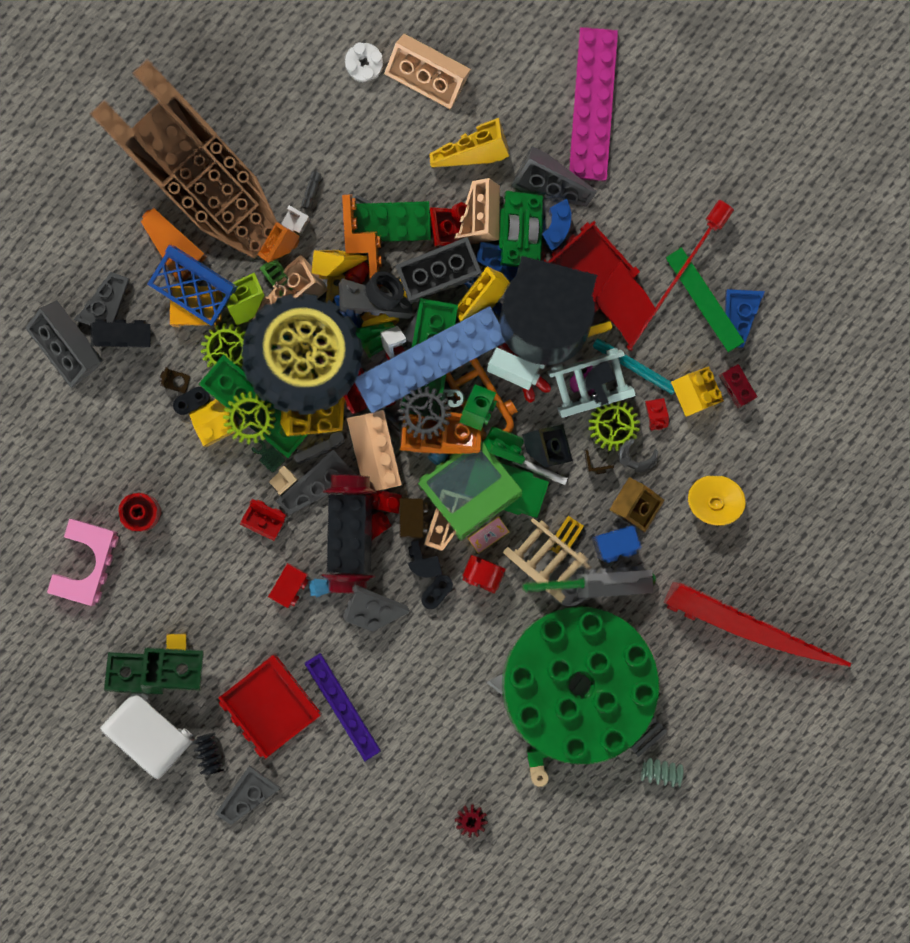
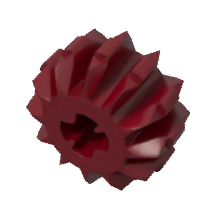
(463, 819)

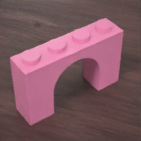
(101, 542)

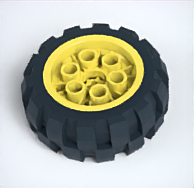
(299, 390)

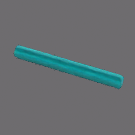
(637, 367)

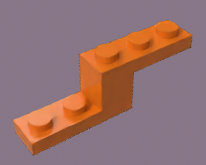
(360, 241)

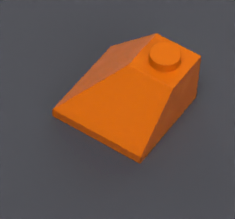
(278, 243)

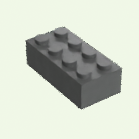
(438, 270)

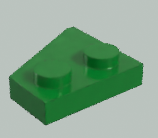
(371, 337)

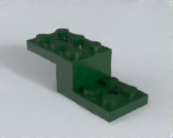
(154, 671)

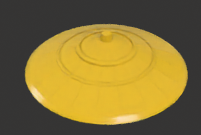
(716, 500)

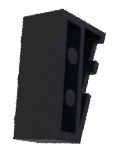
(120, 333)

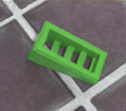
(267, 266)

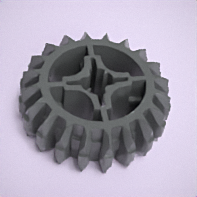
(440, 419)

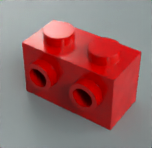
(289, 585)

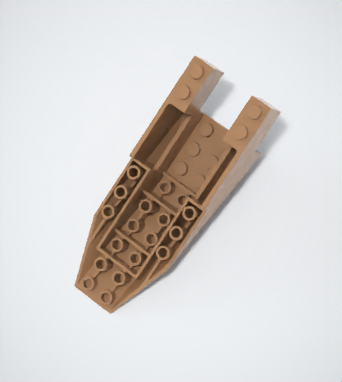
(192, 165)

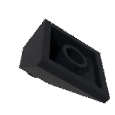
(548, 446)

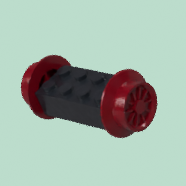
(349, 533)

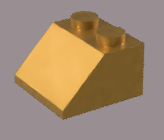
(637, 504)

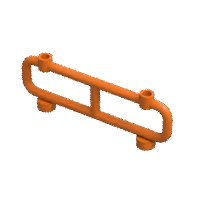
(507, 408)

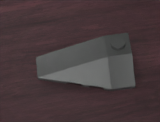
(546, 176)

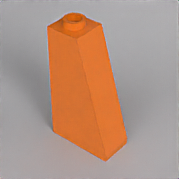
(165, 234)

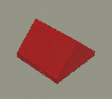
(443, 226)

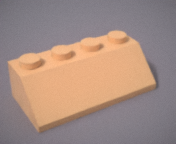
(426, 71)
(374, 449)

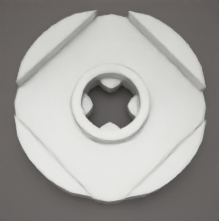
(362, 51)

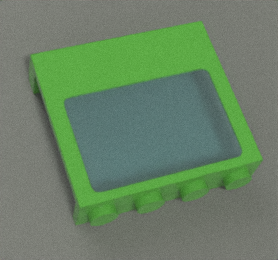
(470, 490)

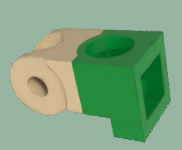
(538, 773)

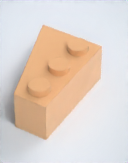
(482, 213)
(439, 532)

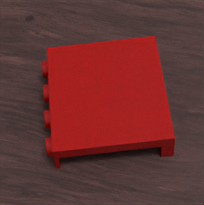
(592, 254)
(269, 706)

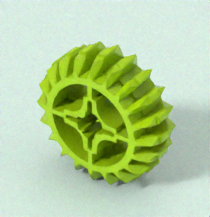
(218, 352)
(262, 428)
(630, 428)

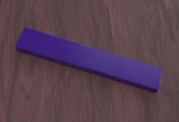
(342, 707)

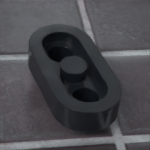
(191, 401)
(437, 592)

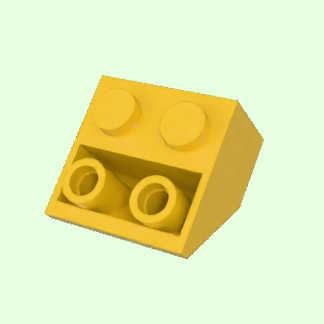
(697, 391)

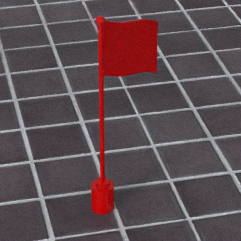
(627, 302)

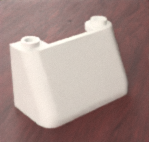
(146, 735)

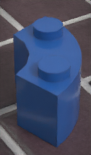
(559, 226)

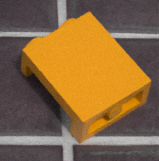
(180, 316)

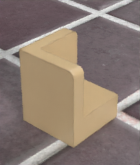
(283, 480)

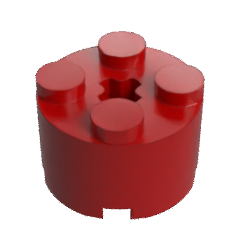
(128, 514)
(484, 573)

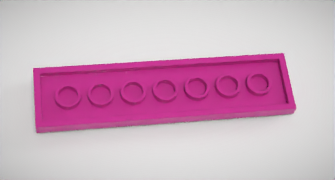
(593, 103)

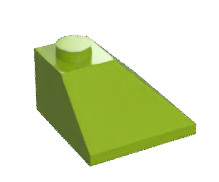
(246, 299)

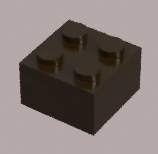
(412, 517)

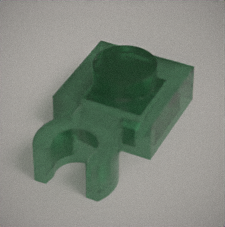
(270, 458)

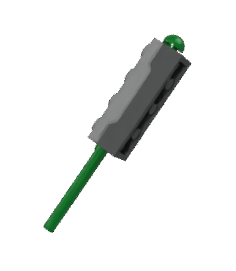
(604, 583)

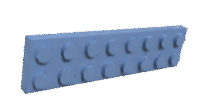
(430, 360)

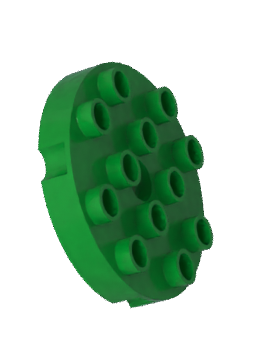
(613, 709)

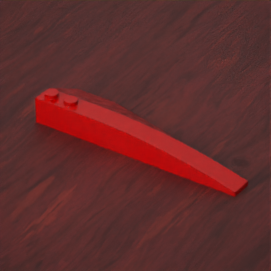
(741, 624)

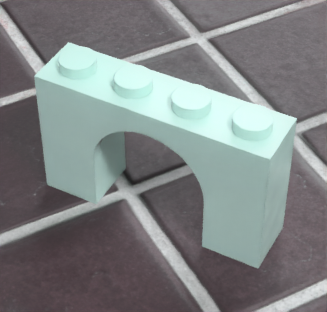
(514, 369)

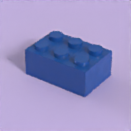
(615, 543)

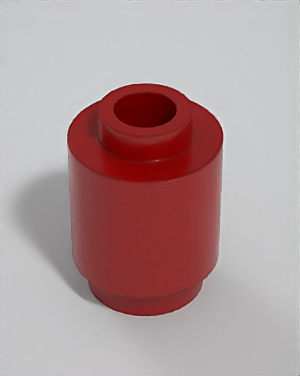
(358, 273)

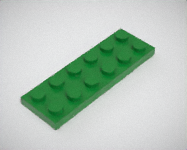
(431, 320)
(227, 381)

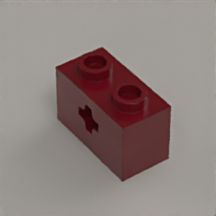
(738, 386)

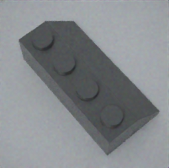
(63, 343)

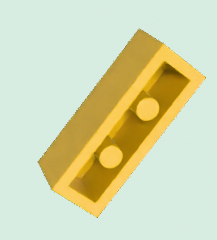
(483, 293)

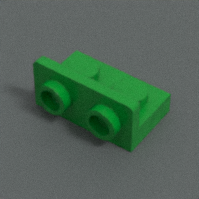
(505, 445)

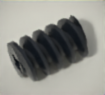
(207, 754)

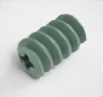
(662, 772)

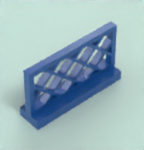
(201, 271)

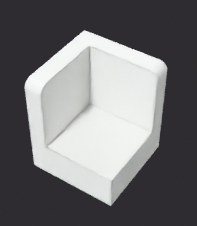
(295, 220)
(392, 338)

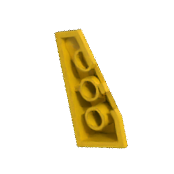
(481, 147)

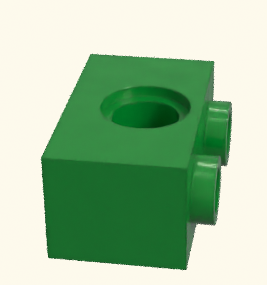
(477, 407)

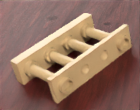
(530, 566)

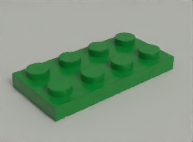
(395, 220)

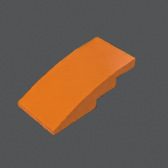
(454, 440)

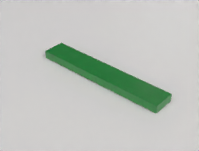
(705, 301)

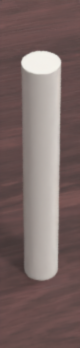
(542, 471)

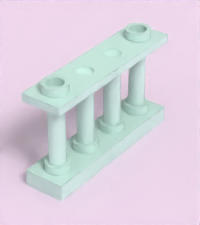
(586, 401)

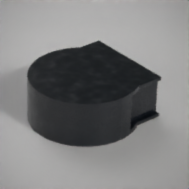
(547, 311)

